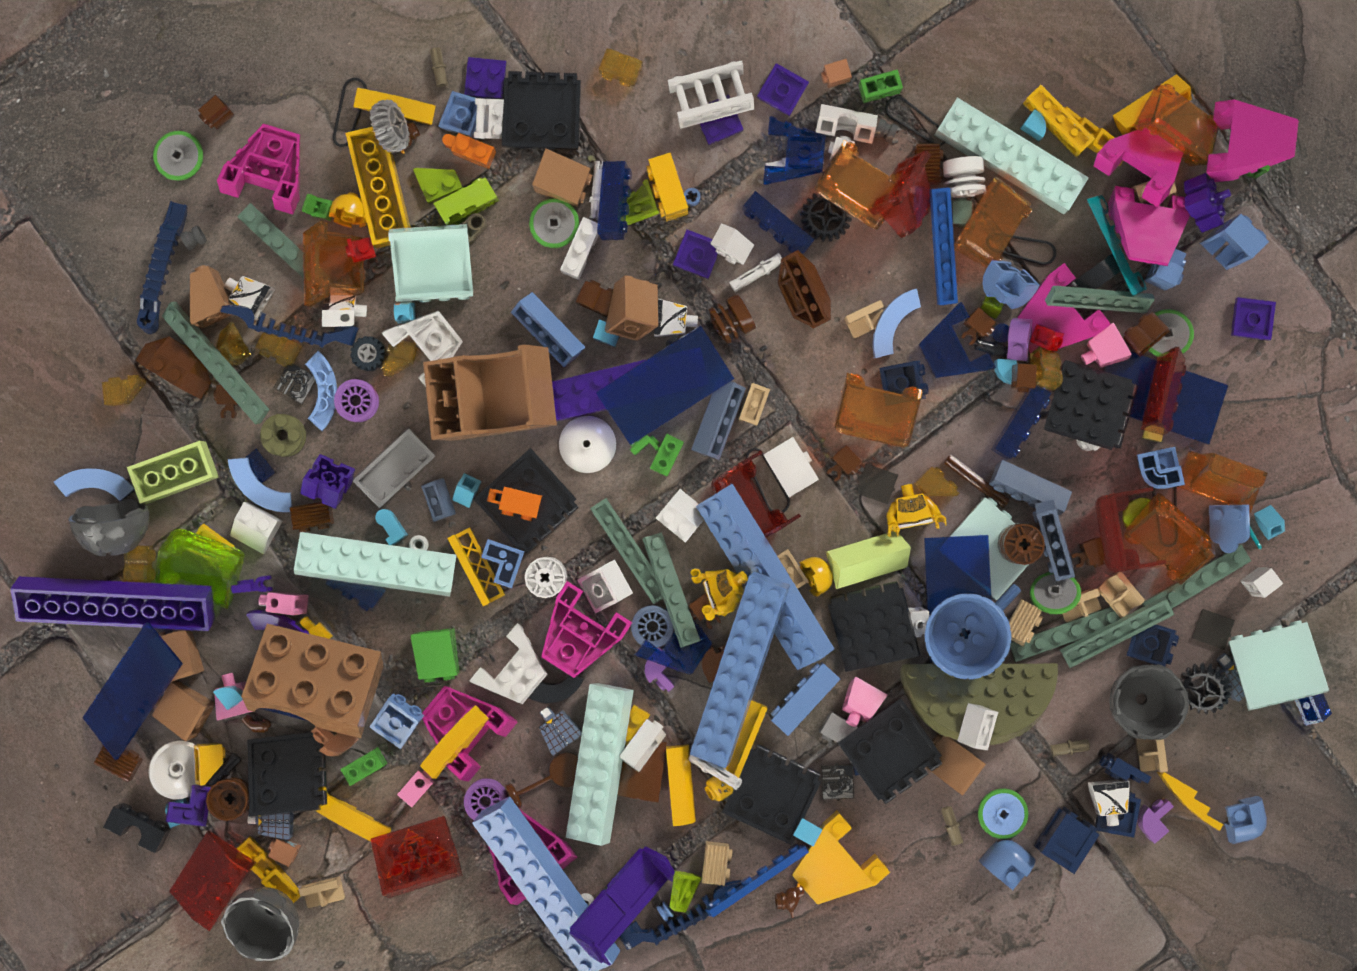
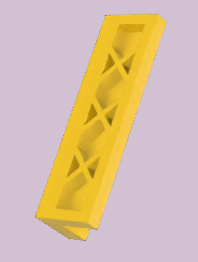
(1059, 121)
(471, 573)
(746, 738)

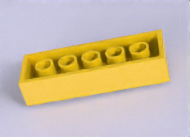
(377, 186)

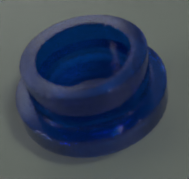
(1001, 332)

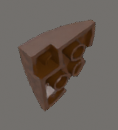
(646, 783)

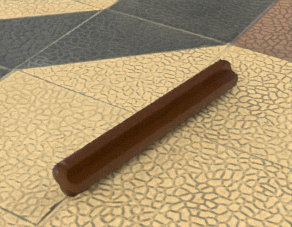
(976, 480)

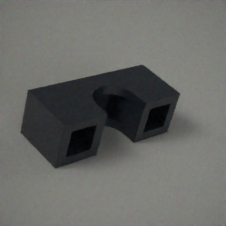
(152, 832)

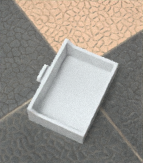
(791, 466)

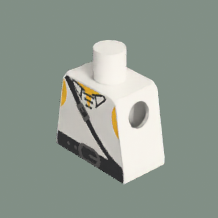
(249, 294)
(341, 310)
(673, 319)
(1110, 799)

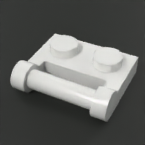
(489, 118)

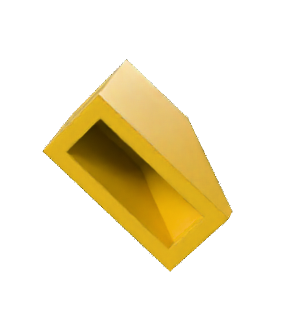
(207, 761)

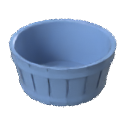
(985, 644)

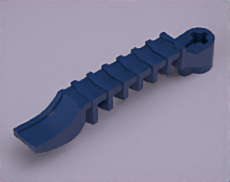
(149, 303)
(342, 334)
(634, 934)

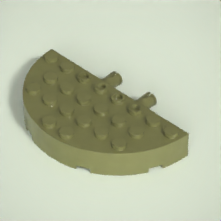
(1013, 690)

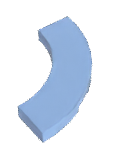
(889, 320)
(326, 387)
(95, 478)
(255, 490)

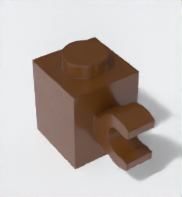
(978, 325)
(1023, 377)
(222, 397)
(845, 461)
(1090, 553)
(696, 609)

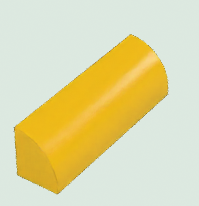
(1127, 117)
(680, 785)

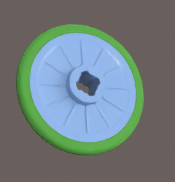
(993, 805)

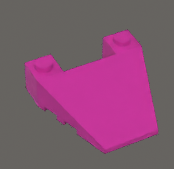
(1256, 139)
(1147, 154)
(269, 162)
(1147, 231)
(1061, 318)
(576, 639)
(448, 709)
(557, 847)

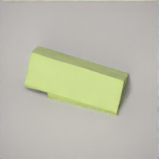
(868, 559)

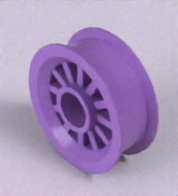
(342, 410)
(482, 783)

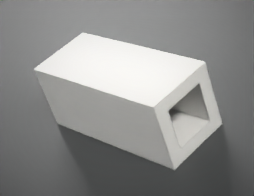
(643, 744)

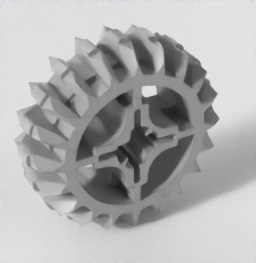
(389, 126)

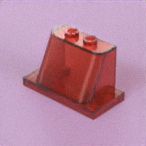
(909, 197)

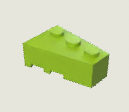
(466, 201)

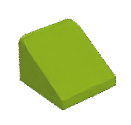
(991, 306)

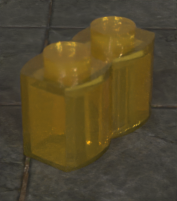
(620, 67)
(279, 347)
(1048, 368)
(139, 564)

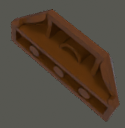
(804, 290)
(176, 365)

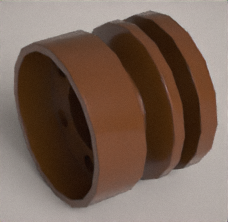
(732, 318)
(1013, 535)
(224, 808)

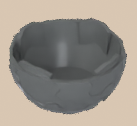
(110, 527)
(1163, 707)
(261, 924)

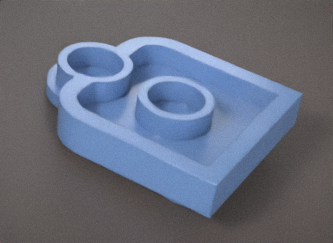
(1229, 525)

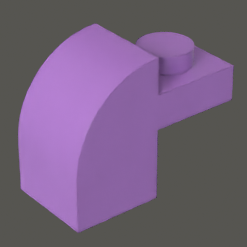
(1018, 339)
(653, 671)
(1150, 822)

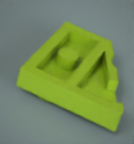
(437, 182)
(641, 204)
(683, 890)

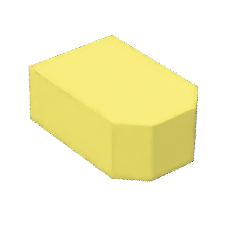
(1152, 436)

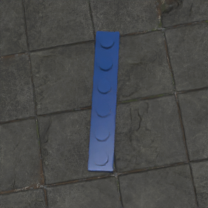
(943, 246)
(749, 884)

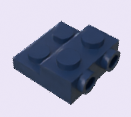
(902, 376)
(1154, 645)
(1120, 769)
(1127, 821)

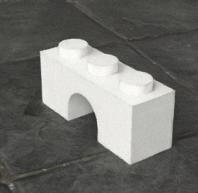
(858, 123)
(579, 250)

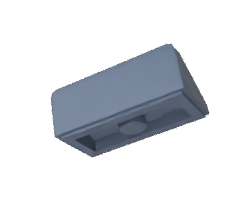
(438, 499)

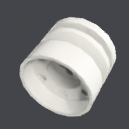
(964, 172)
(557, 577)

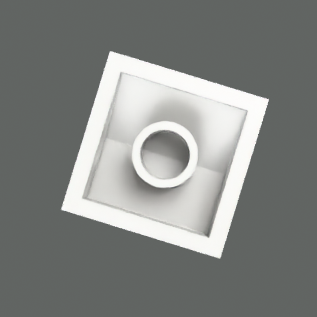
(681, 515)
(255, 527)
(605, 586)

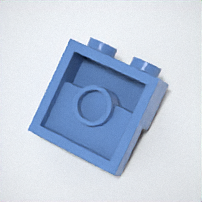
(460, 115)
(397, 720)

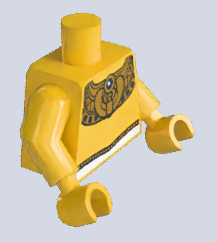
(912, 511)
(723, 590)

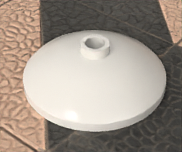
(599, 452)
(163, 779)

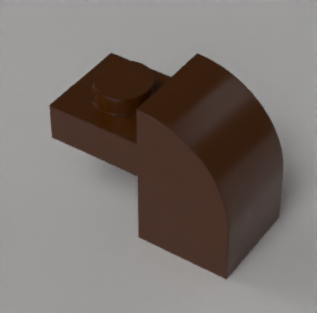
(711, 662)

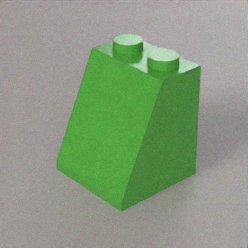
(435, 654)

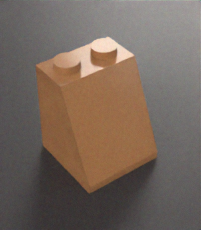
(562, 178)
(207, 297)
(633, 308)
(185, 647)
(183, 710)
(958, 764)

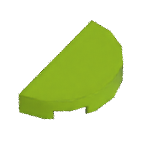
(1133, 509)

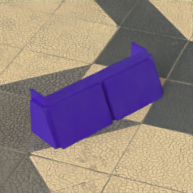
(621, 902)

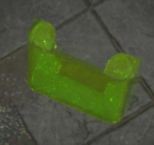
(200, 562)

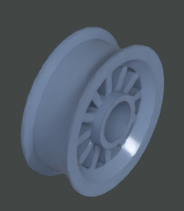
(664, 614)

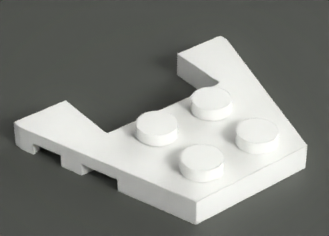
(430, 333)
(521, 673)

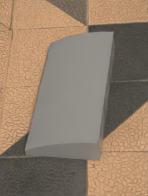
(393, 467)

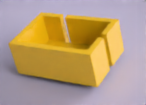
(667, 187)

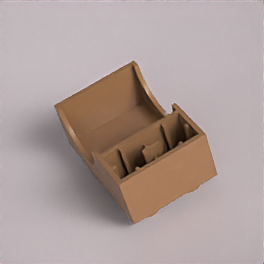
(490, 393)
(314, 679)

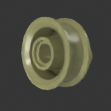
(271, 432)

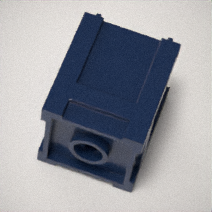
(1066, 839)

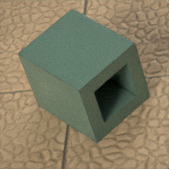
(961, 211)

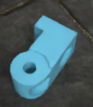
(404, 312)
(391, 525)

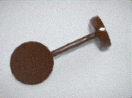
(561, 771)

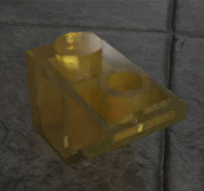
(232, 345)
(399, 358)
(122, 392)
(934, 484)

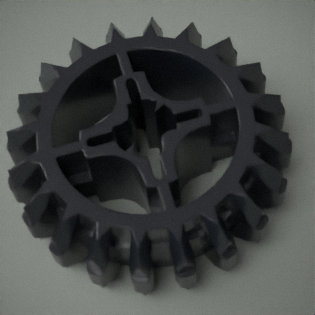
(817, 216)
(1212, 690)

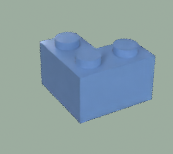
(1167, 276)
(508, 560)

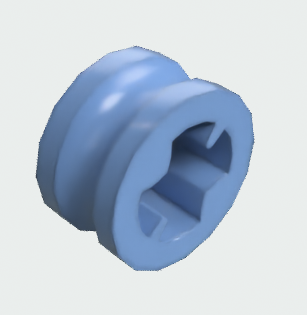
(695, 192)
(665, 911)

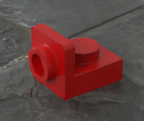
(360, 249)
(1047, 338)

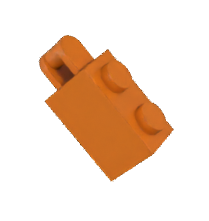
(470, 149)
(516, 502)

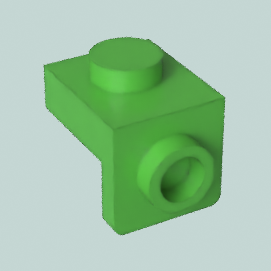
(317, 207)
(642, 443)

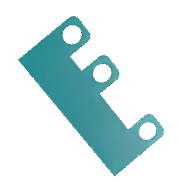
(1113, 242)

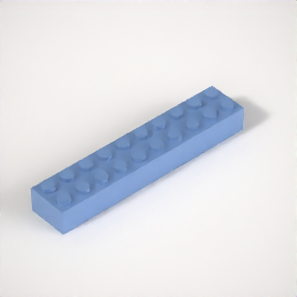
(751, 552)
(739, 669)
(538, 877)

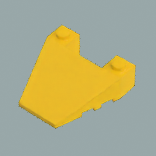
(830, 870)

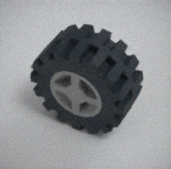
(361, 352)

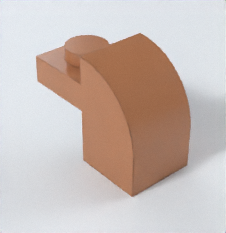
(333, 744)

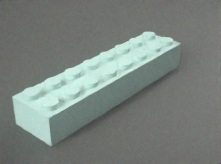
(1011, 156)
(374, 564)
(599, 764)

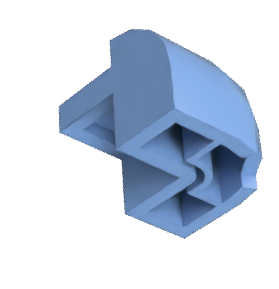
(1008, 284)
(1161, 468)
(1245, 820)
(1008, 862)

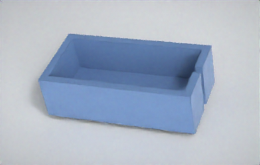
(1243, 241)

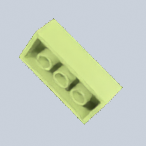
(172, 472)

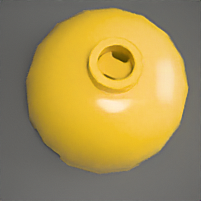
(348, 210)
(818, 574)

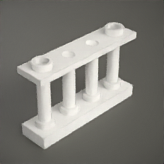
(716, 110)

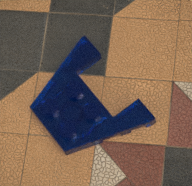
(803, 152)
(945, 351)
(673, 656)

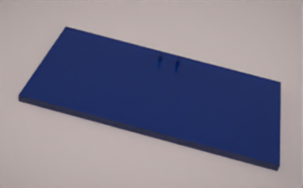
(665, 385)
(1197, 402)
(955, 568)
(132, 690)

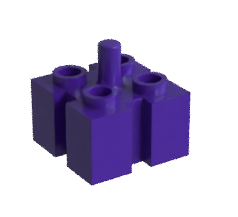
(1205, 202)
(327, 481)

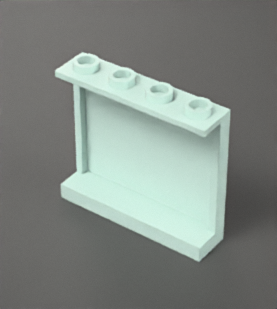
(431, 263)
(990, 521)
(1278, 665)

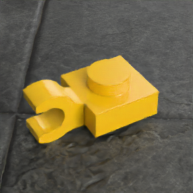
(317, 630)

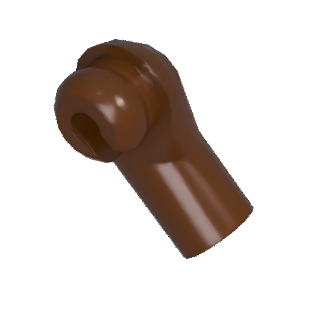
(256, 727)

